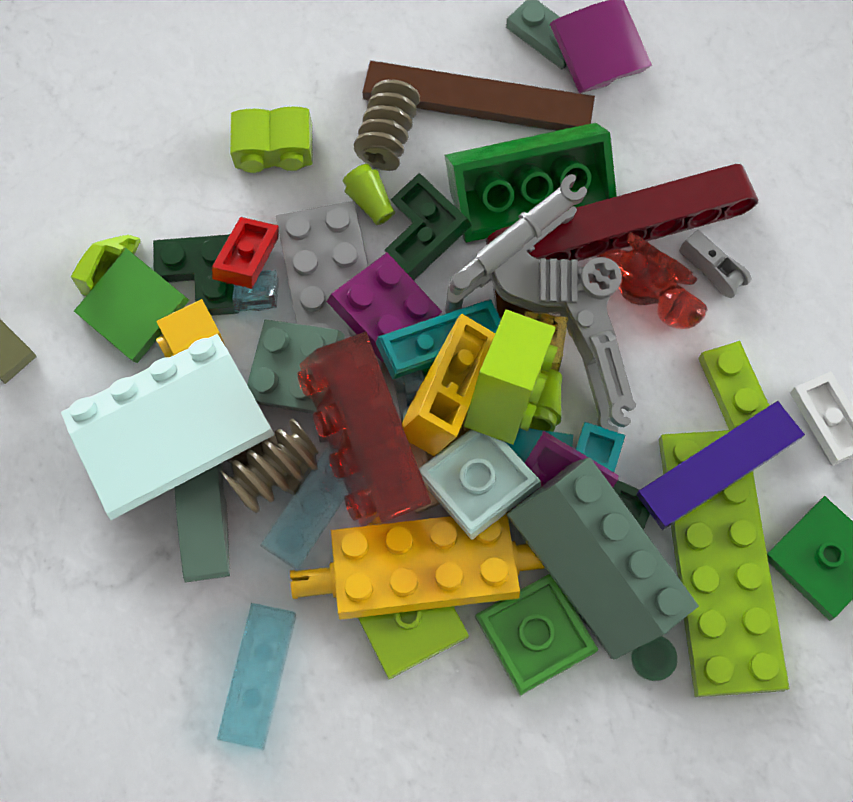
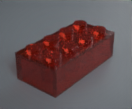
(362, 431)

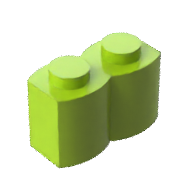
(271, 139)

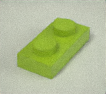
(733, 383)

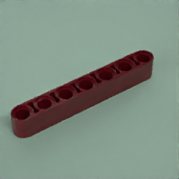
(649, 214)

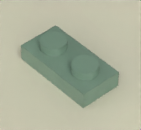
(532, 25)

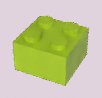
(511, 377)

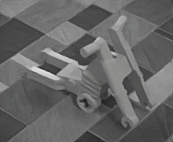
(557, 289)

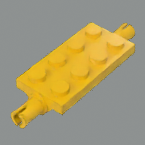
(417, 567)

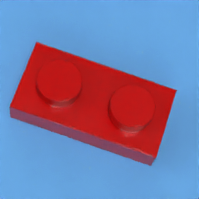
(245, 252)

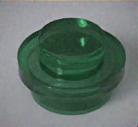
(655, 659)

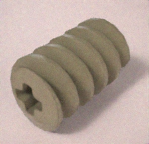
(386, 124)
(272, 466)

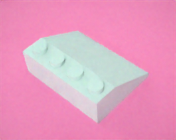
(165, 425)

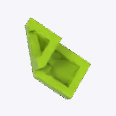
(99, 259)

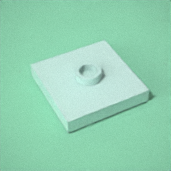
(478, 480)

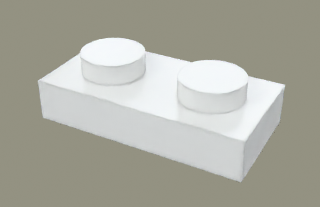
(827, 415)

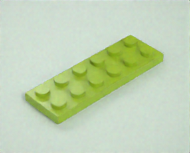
(726, 570)

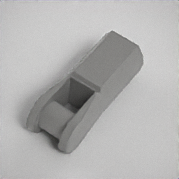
(710, 259)

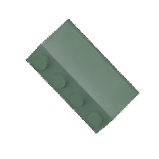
(602, 559)

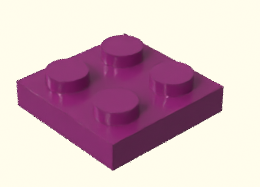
(382, 301)

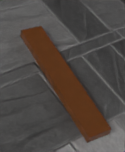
(487, 97)

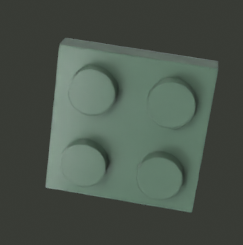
(277, 362)

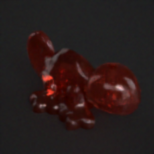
(654, 279)

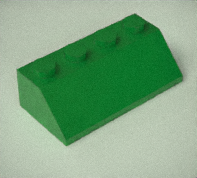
(514, 176)

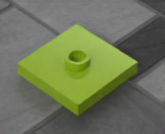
(412, 636)

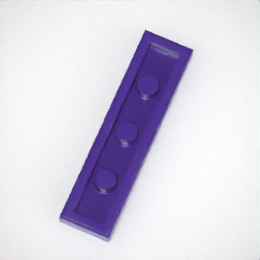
(719, 465)

